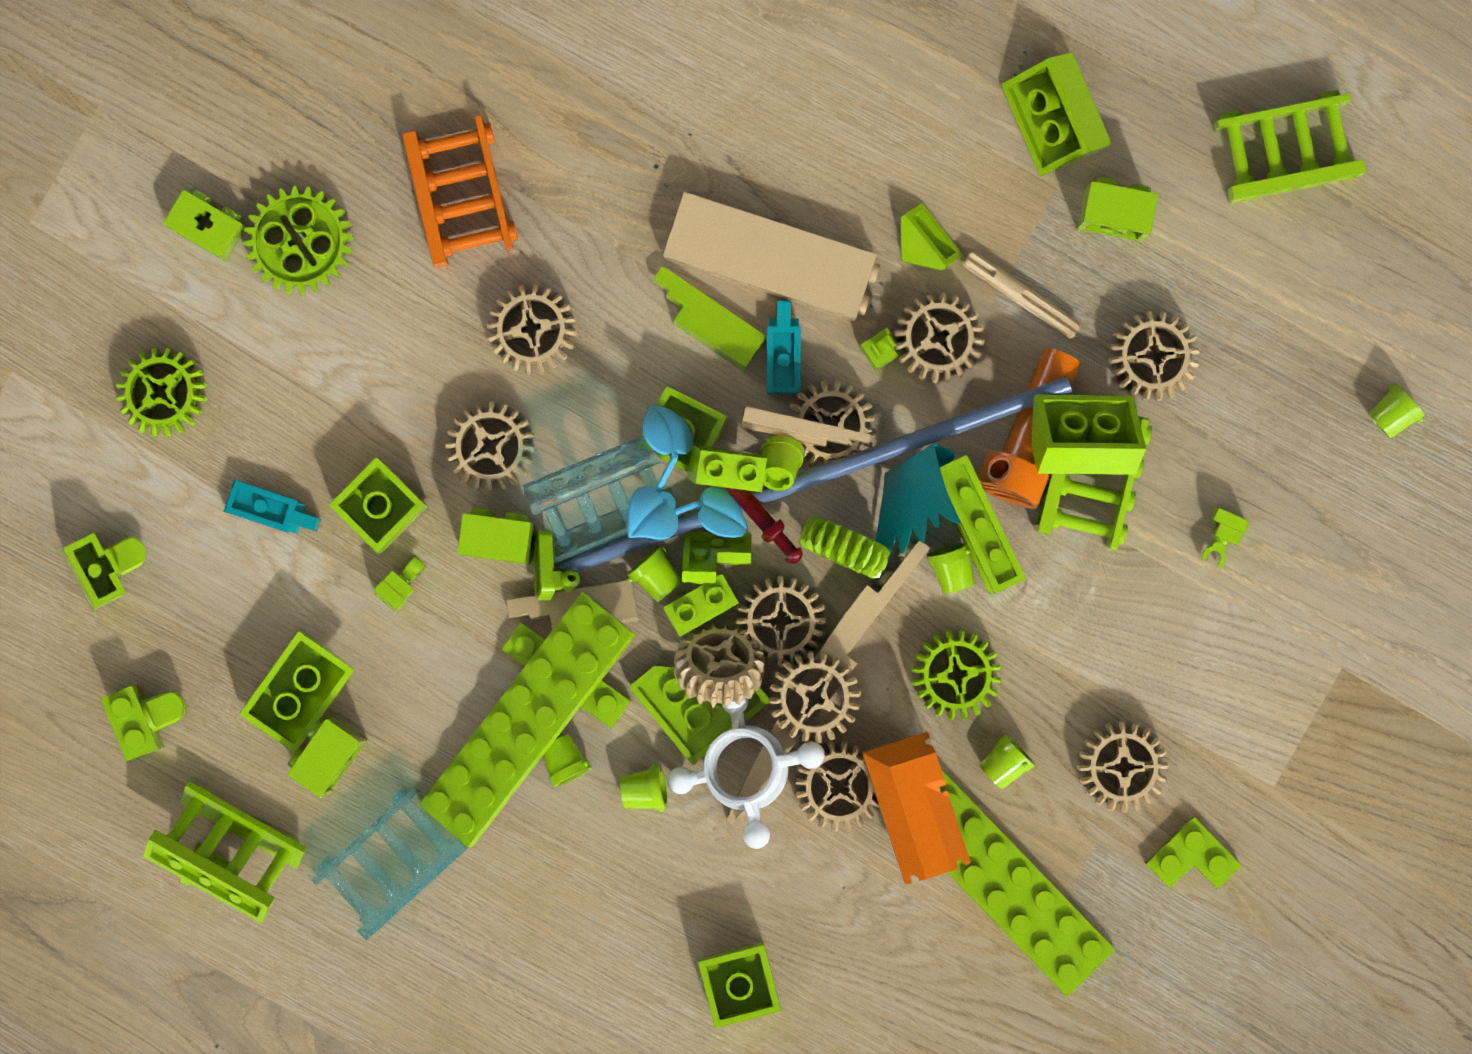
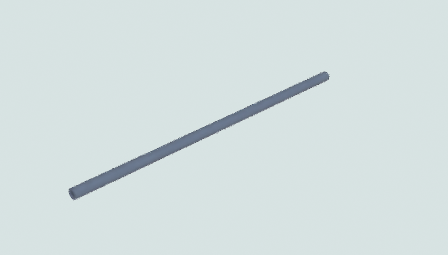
(837, 468)

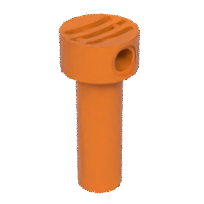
(1013, 472)

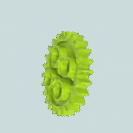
(274, 257)

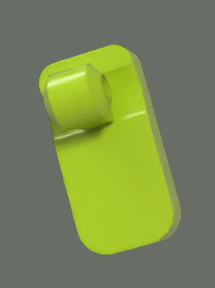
(545, 578)

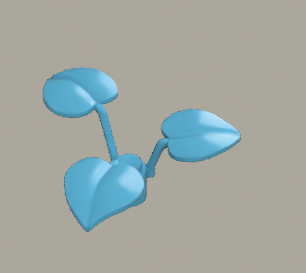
(654, 512)

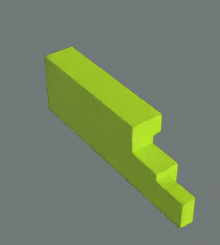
(710, 321)

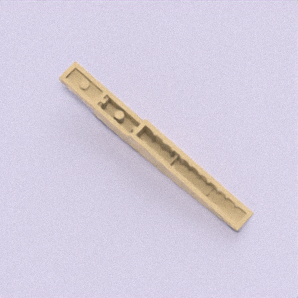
(838, 644)

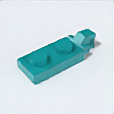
(783, 352)
(268, 508)

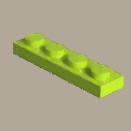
(604, 701)

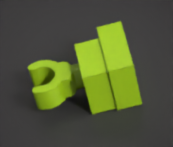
(880, 349)
(1227, 529)
(396, 589)

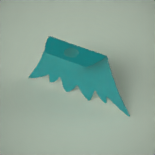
(912, 495)

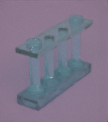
(578, 481)
(396, 894)

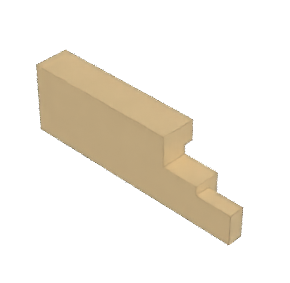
(798, 428)
(615, 597)

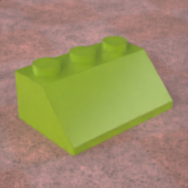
(1056, 113)
(1086, 434)
(297, 690)

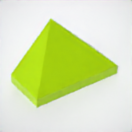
(926, 241)

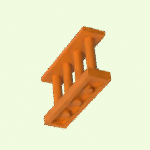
(435, 214)

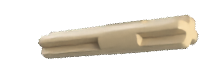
(1021, 294)

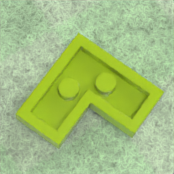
(706, 549)
(1193, 847)

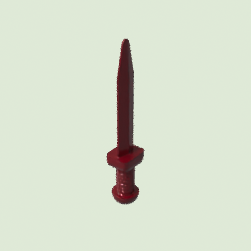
(771, 529)

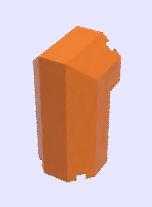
(914, 809)

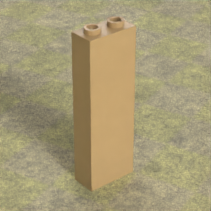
(771, 257)

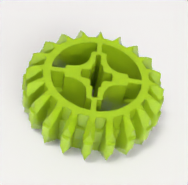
(150, 402)
(844, 547)
(970, 672)

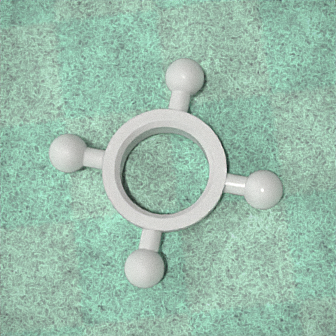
(755, 833)

